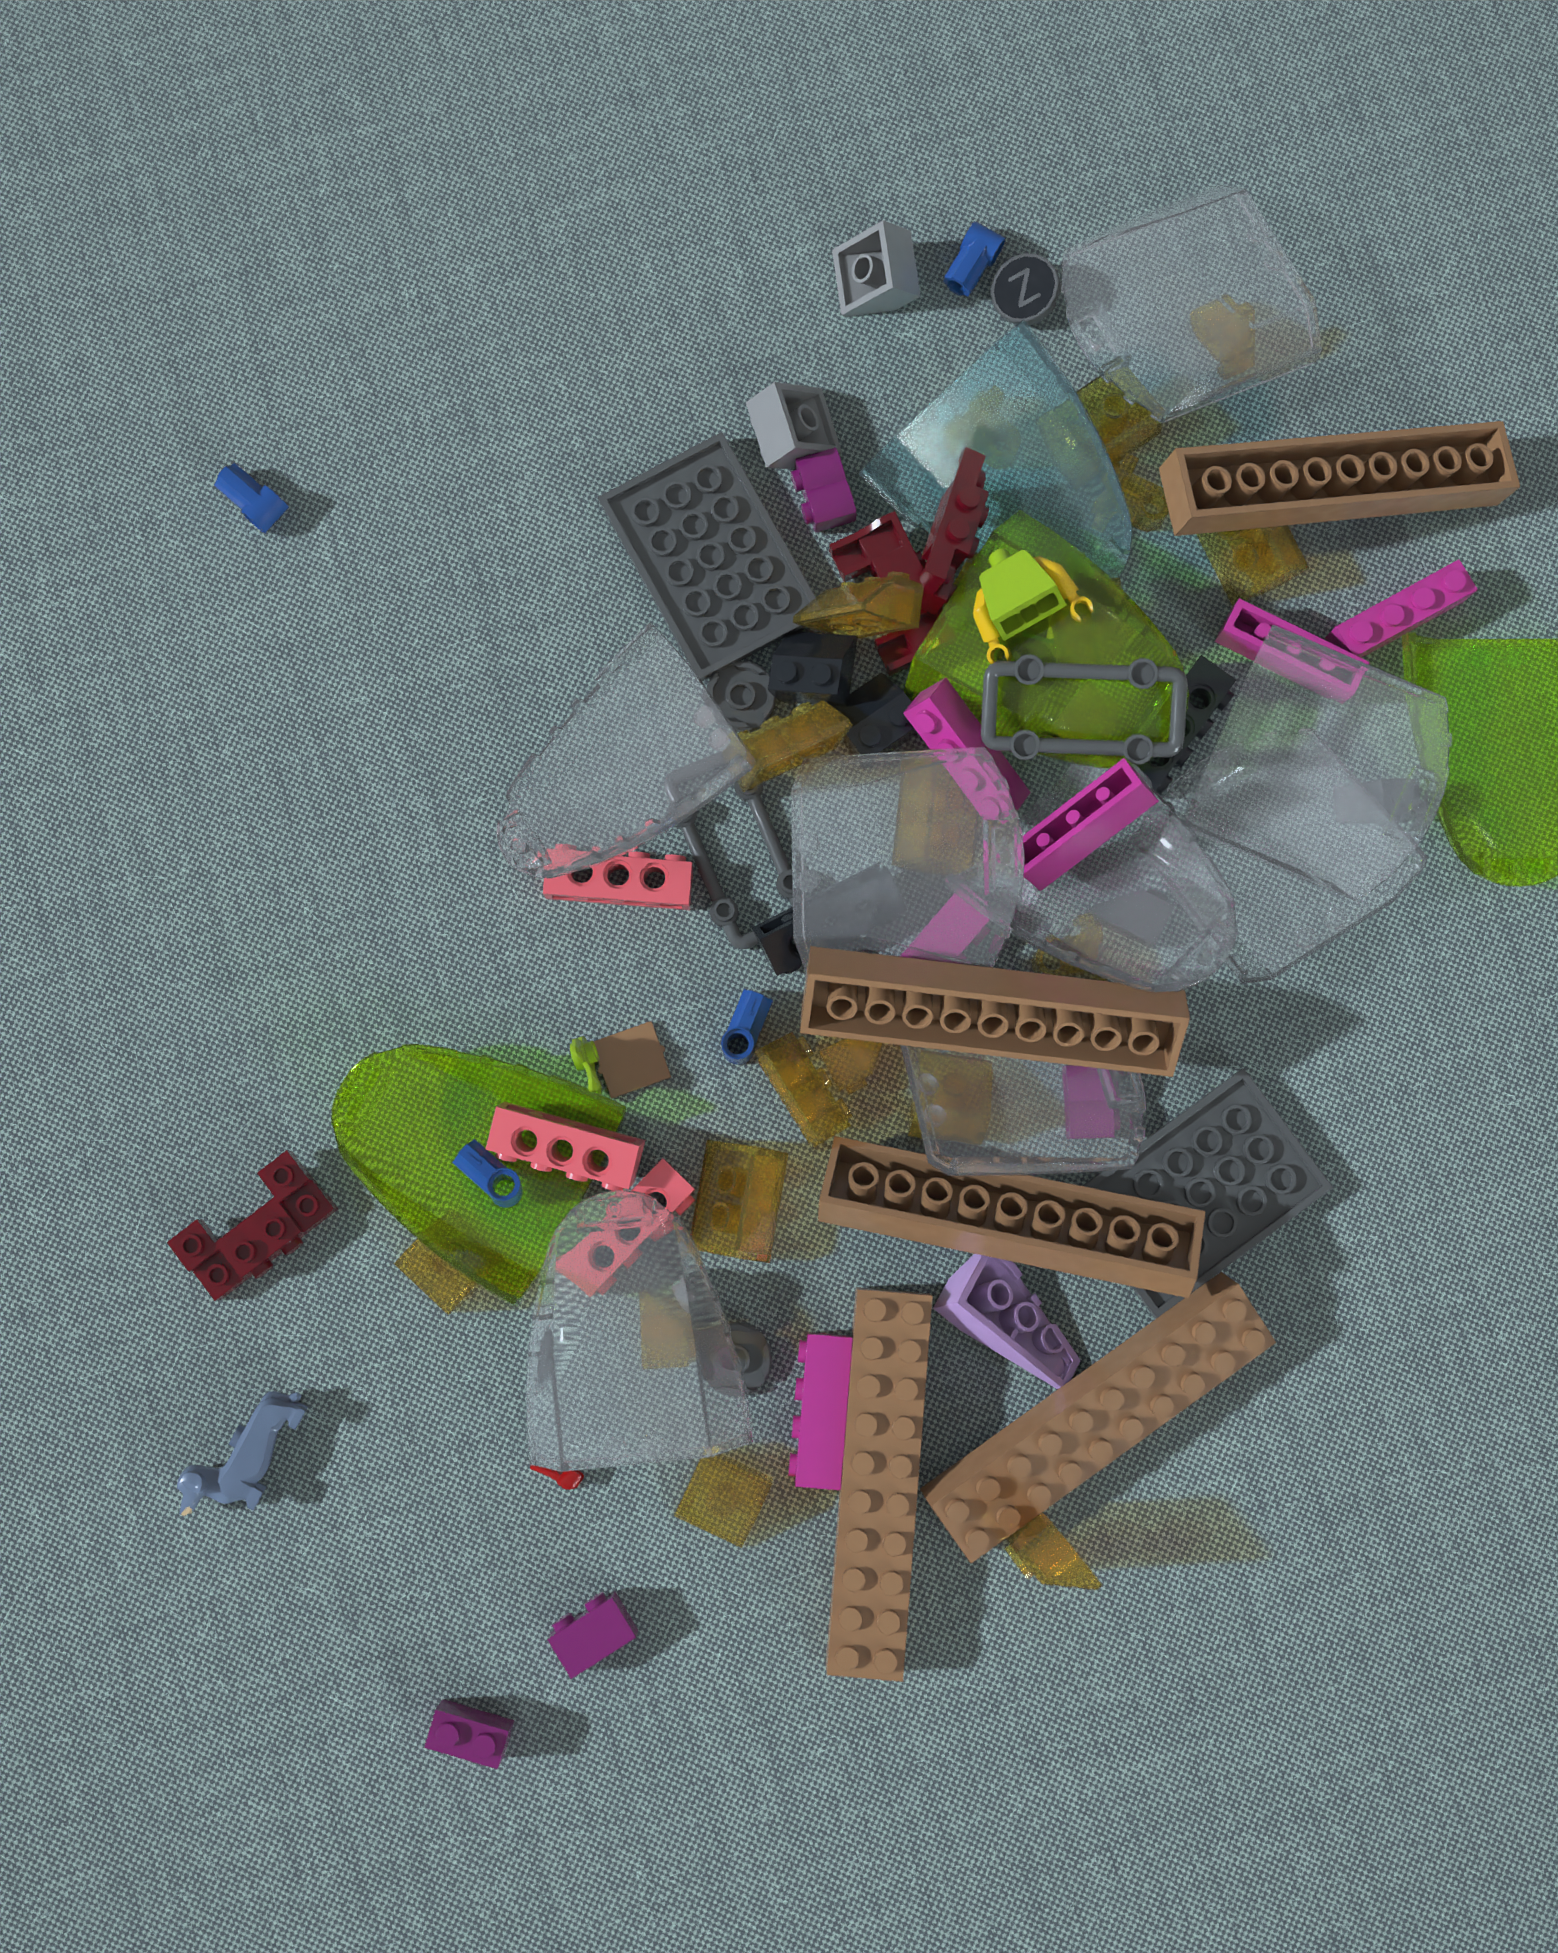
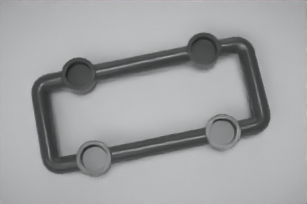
(1136, 748)
(724, 910)

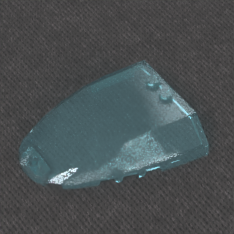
(1036, 448)

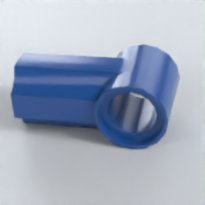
(978, 250)
(256, 502)
(746, 1024)
(487, 1172)

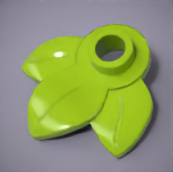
(584, 1058)

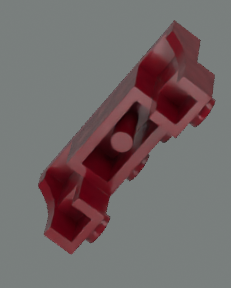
(954, 530)
(885, 549)
(265, 1234)

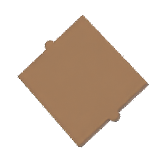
(632, 1060)

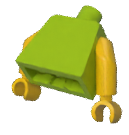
(1019, 594)

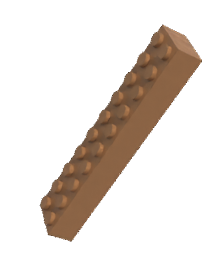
(1337, 477)
(992, 1011)
(1014, 1218)
(1097, 1416)
(879, 1485)

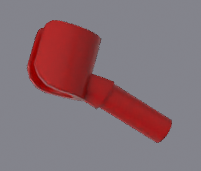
(567, 1479)

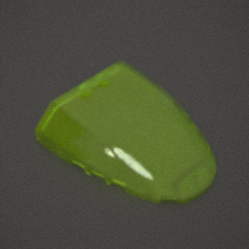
(1054, 707)
(1502, 754)
(409, 1116)

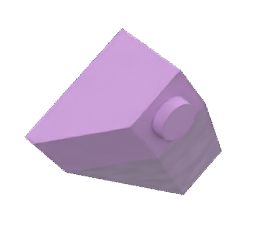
(999, 1311)

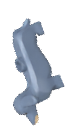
(248, 1461)

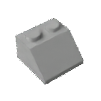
(876, 270)
(791, 423)

